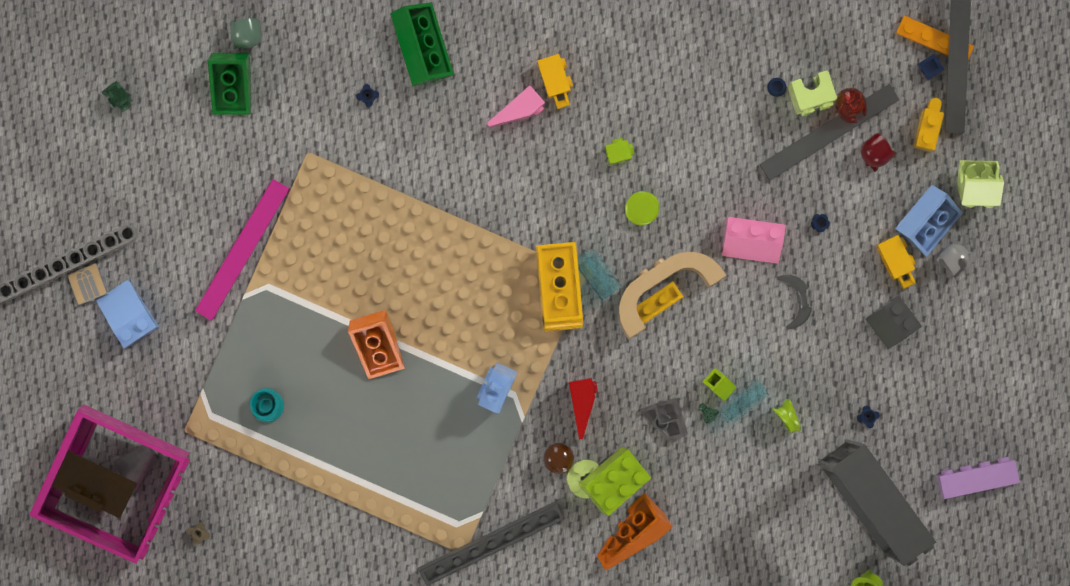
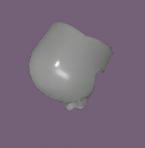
(956, 259)

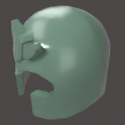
(245, 33)

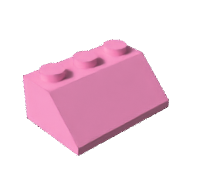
(753, 240)

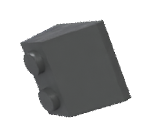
(893, 322)

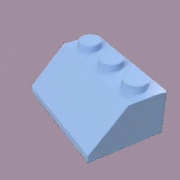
(929, 220)

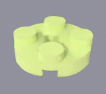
(575, 473)

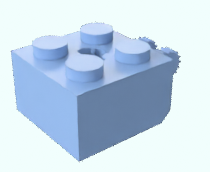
(498, 385)

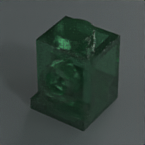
(118, 96)

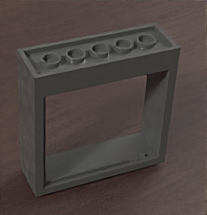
(877, 502)

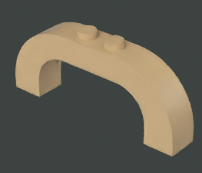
(693, 261)

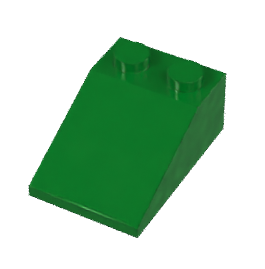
(230, 83)

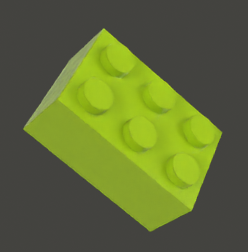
(615, 481)

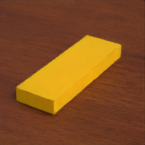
(658, 302)

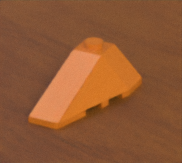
(640, 529)

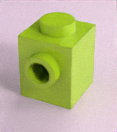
(619, 151)
(719, 384)

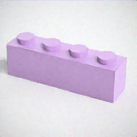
(977, 479)

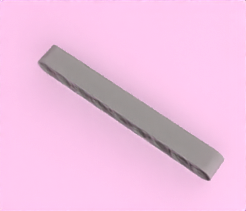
(68, 264)

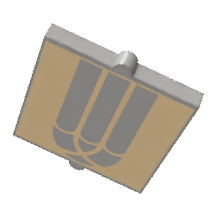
(87, 284)

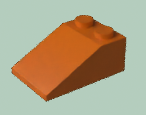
(376, 344)

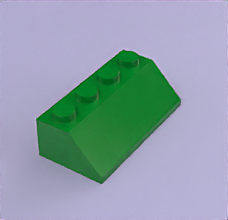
(421, 43)

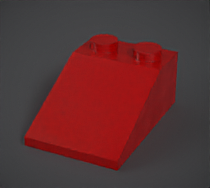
(582, 398)

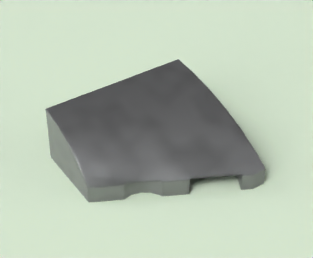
(670, 423)

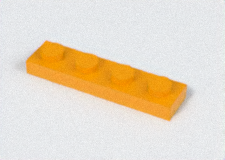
(925, 35)

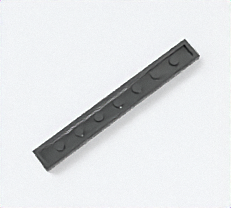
(957, 66)
(826, 134)
(491, 543)

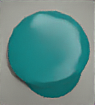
(266, 405)

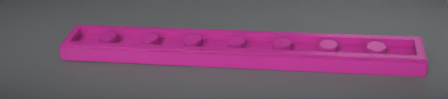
(242, 249)

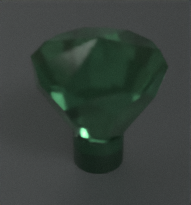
(709, 414)

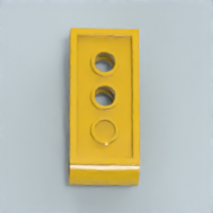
(562, 305)

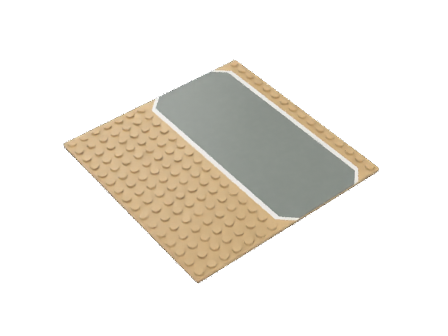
(409, 439)

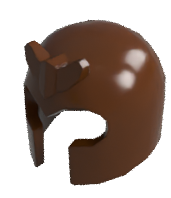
(558, 458)

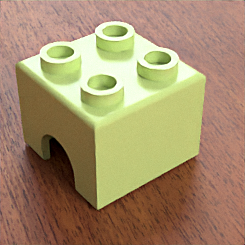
(806, 100)
(980, 183)

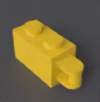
(555, 79)
(929, 126)
(897, 260)

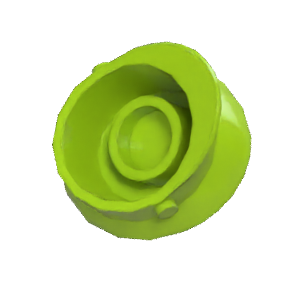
(642, 208)
(788, 416)

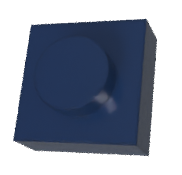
(930, 67)

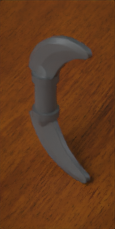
(804, 311)

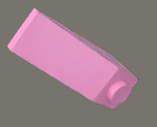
(523, 106)

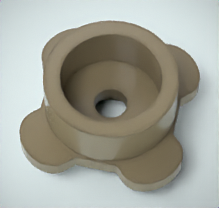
(203, 533)

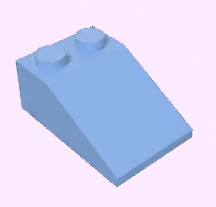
(127, 314)

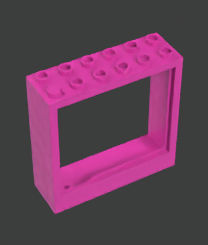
(76, 441)

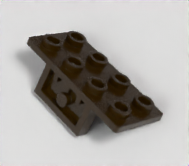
(93, 485)

